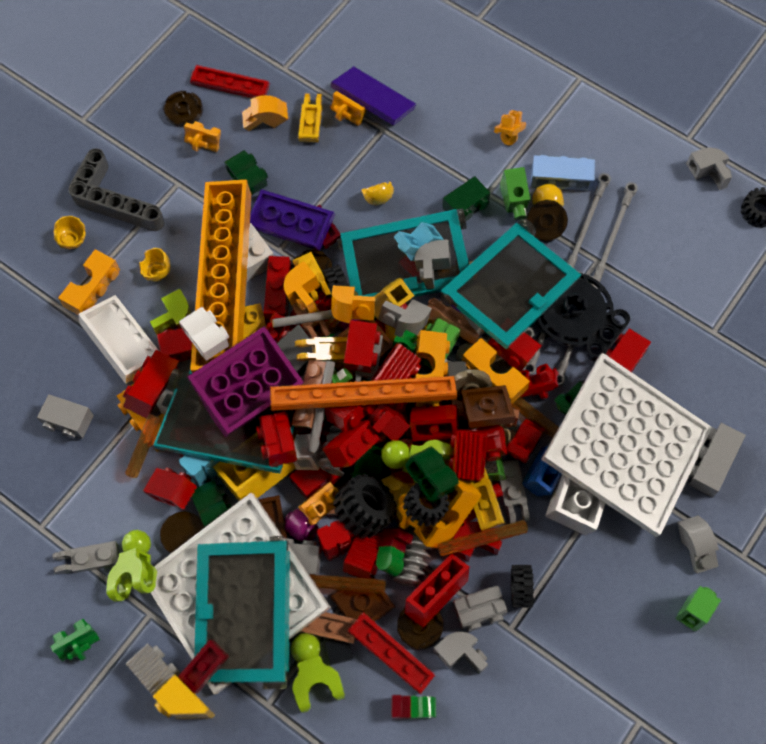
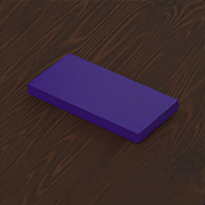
(373, 95)
(291, 219)

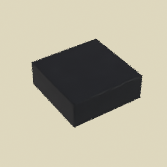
(338, 651)

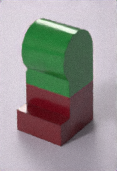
(392, 550)
(413, 707)

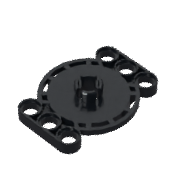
(587, 324)

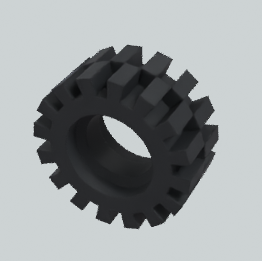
(749, 209)
(334, 276)
(421, 513)
(522, 586)

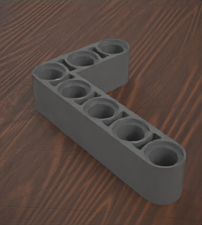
(108, 199)

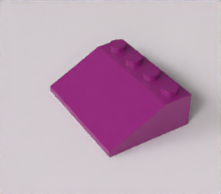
(239, 381)

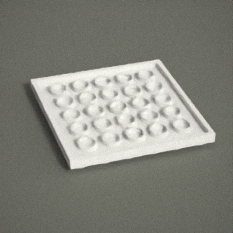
(628, 444)
(178, 574)

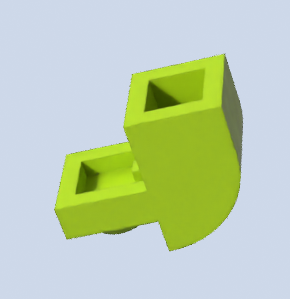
(177, 309)

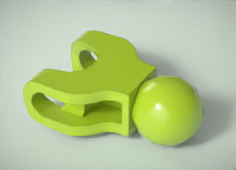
(397, 453)
(132, 568)
(312, 671)

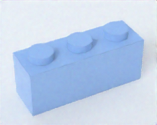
(563, 172)

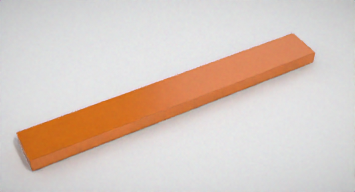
(363, 393)

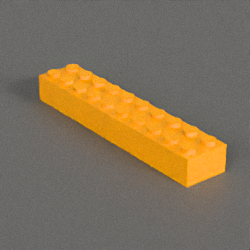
(223, 259)

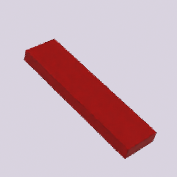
(229, 82)
(391, 653)

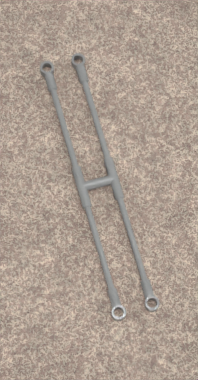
(600, 267)

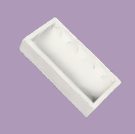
(117, 336)

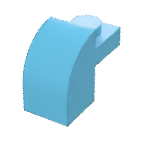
(412, 242)

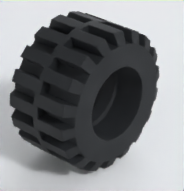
(365, 506)

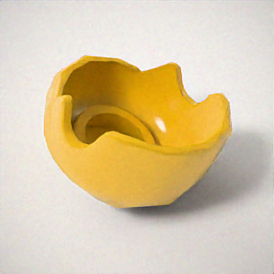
(548, 192)
(378, 194)
(69, 232)
(155, 265)

